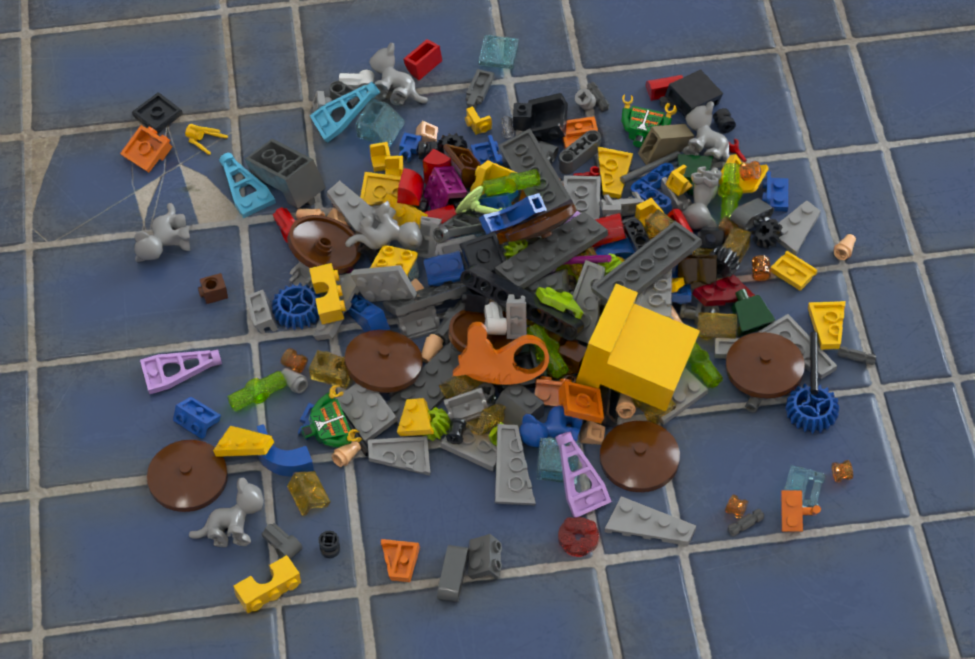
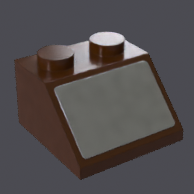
(463, 162)

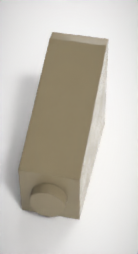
(664, 141)

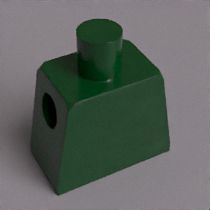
(693, 162)
(751, 313)

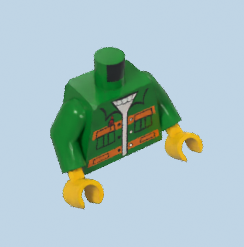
(639, 120)
(329, 422)

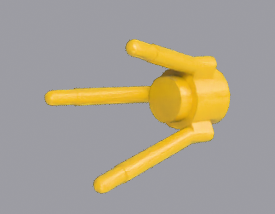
(197, 132)

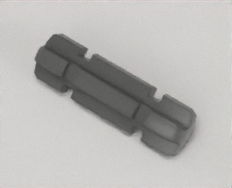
(600, 99)
(856, 355)
(745, 522)

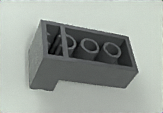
(287, 171)

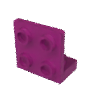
(442, 185)

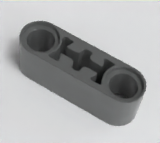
(579, 152)
(750, 213)
(453, 573)

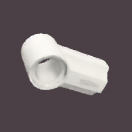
(357, 80)
(494, 320)

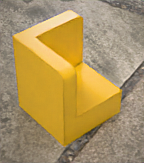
(377, 153)
(394, 165)
(677, 182)
(644, 209)

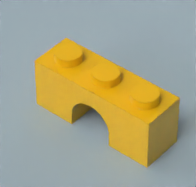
(324, 281)
(255, 595)

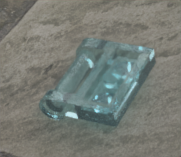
(798, 480)

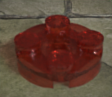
(581, 526)

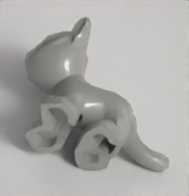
(401, 82)
(716, 143)
(704, 191)
(167, 231)
(407, 234)
(248, 501)

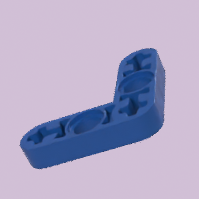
(649, 188)

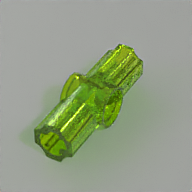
(501, 185)
(730, 189)
(556, 363)
(705, 368)
(256, 390)

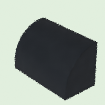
(609, 402)

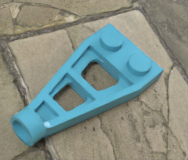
(324, 121)
(253, 202)

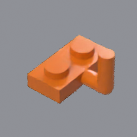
(793, 512)

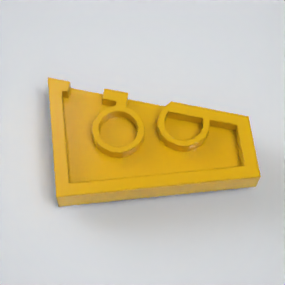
(827, 322)

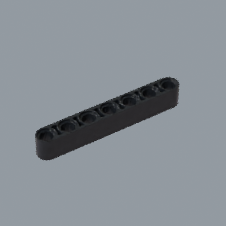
(495, 292)

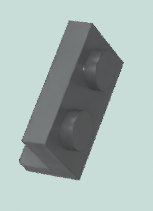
(484, 557)

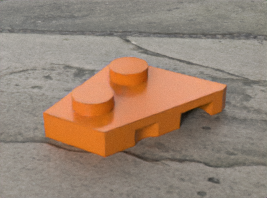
(578, 127)
(400, 558)

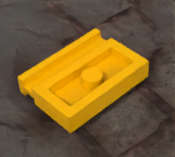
(793, 270)

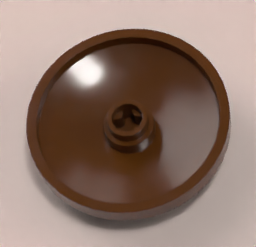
(542, 224)
(322, 241)
(458, 331)
(383, 361)
(765, 365)
(639, 456)
(187, 475)

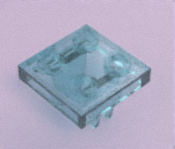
(498, 52)

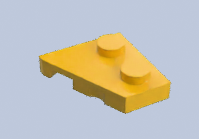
(415, 418)

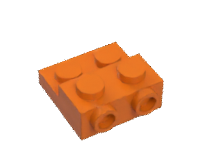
(146, 148)
(581, 401)

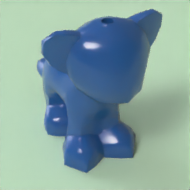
(532, 430)

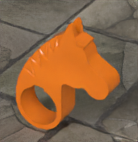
(498, 366)

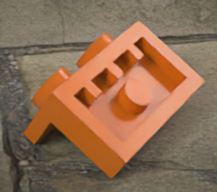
(548, 390)

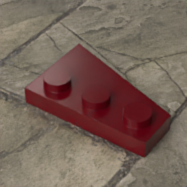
(720, 291)

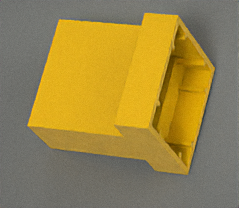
(637, 351)

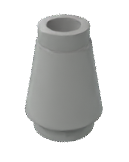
(295, 380)

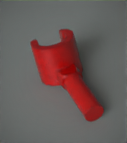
(735, 149)
(593, 172)

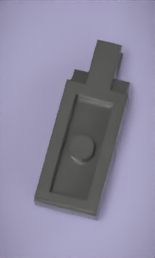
(479, 87)

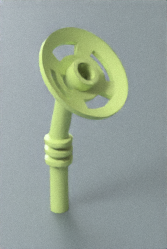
(471, 202)

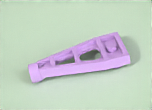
(154, 374)
(588, 499)

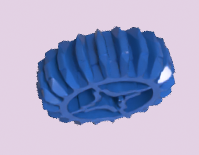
(294, 300)
(808, 413)

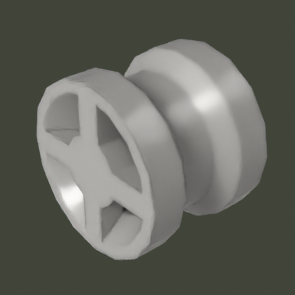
(587, 103)

